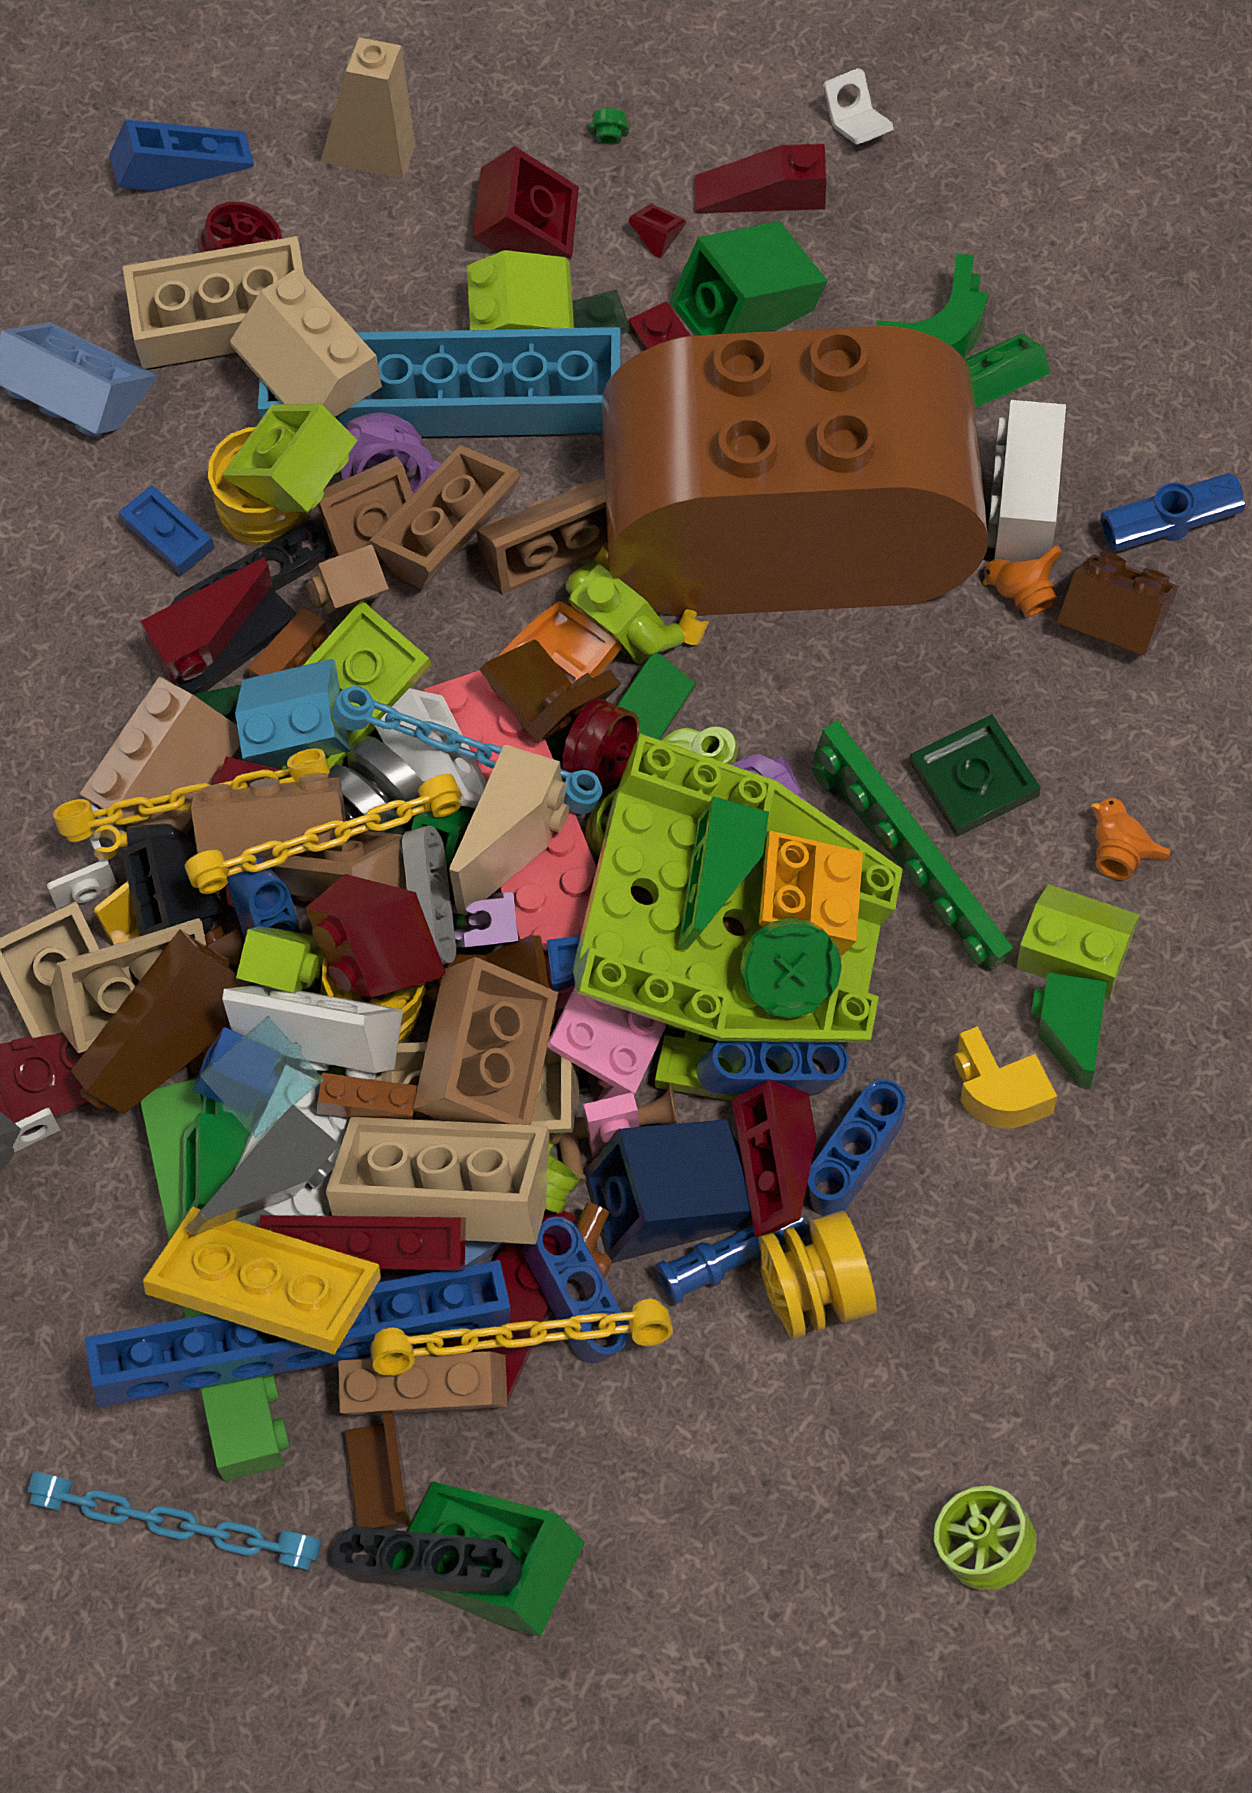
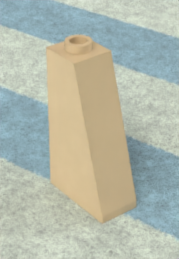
(372, 113)

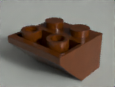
(1117, 602)

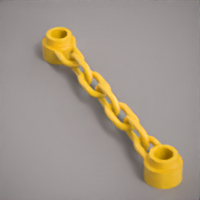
(77, 819)
(210, 871)
(394, 1353)

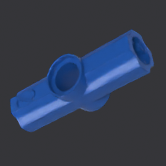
(1195, 506)

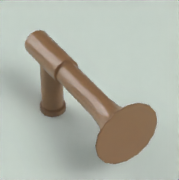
(659, 1111)

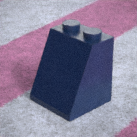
(668, 1186)

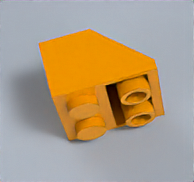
(812, 884)

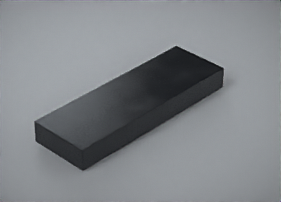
(253, 636)

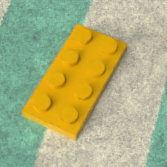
(264, 1281)

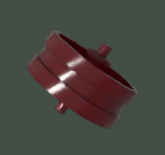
(244, 223)
(601, 741)

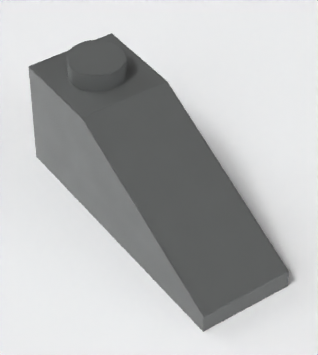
(274, 1171)

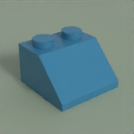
(290, 714)

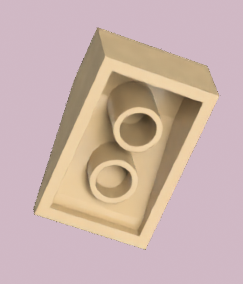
(509, 824)
(31, 958)

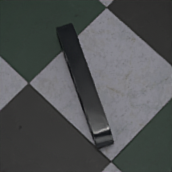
(276, 550)
(428, 1552)

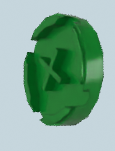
(790, 967)

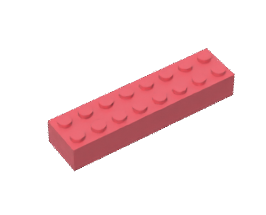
(557, 884)

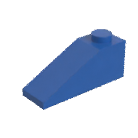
(174, 155)

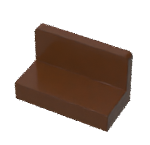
(378, 1475)

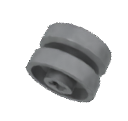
(375, 778)

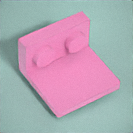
(606, 1042)

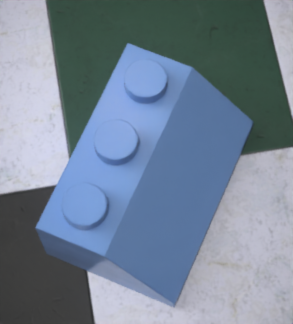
(70, 377)

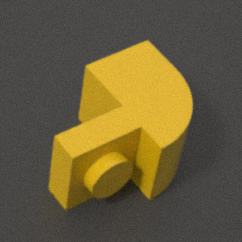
(1002, 1095)

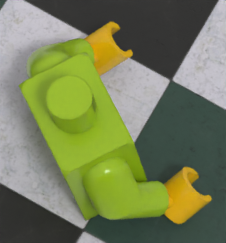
(626, 613)

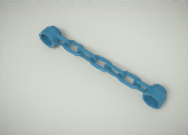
(357, 718)
(295, 1548)

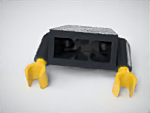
(158, 876)

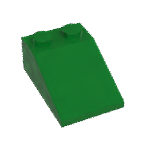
(535, 1535)

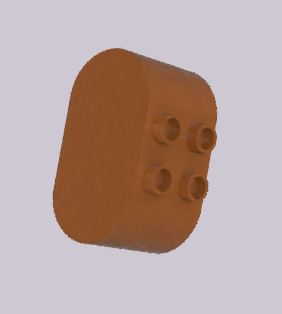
(793, 471)

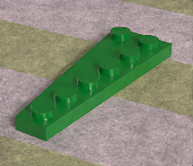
(847, 769)

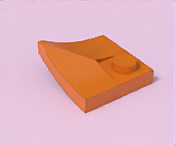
(570, 640)

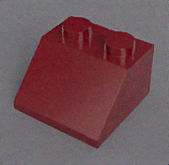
(525, 207)
(374, 937)

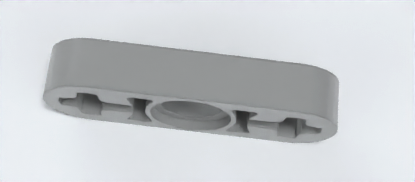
(428, 877)

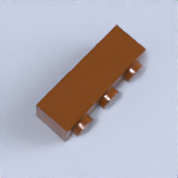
(292, 645)
(365, 1098)

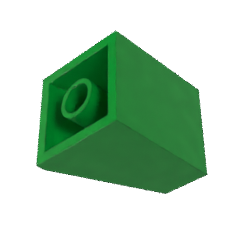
(746, 282)

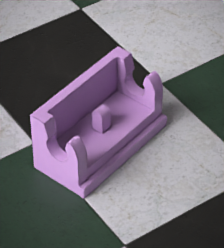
(491, 921)

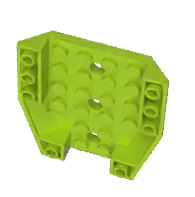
(632, 950)

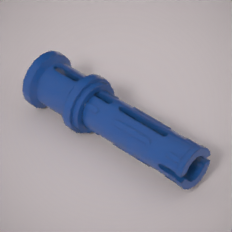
(710, 1262)

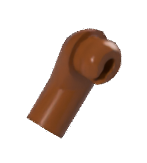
(590, 1227)

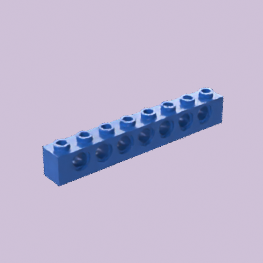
(217, 1351)

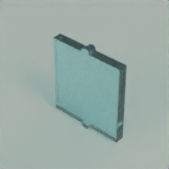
(261, 1077)

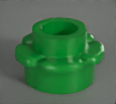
(609, 125)

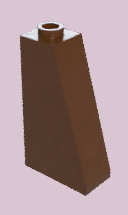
(159, 1025)

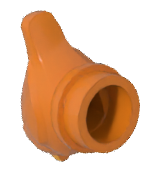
(1025, 581)
(1122, 841)

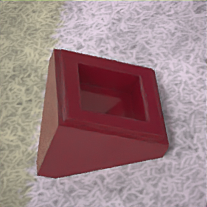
(657, 228)

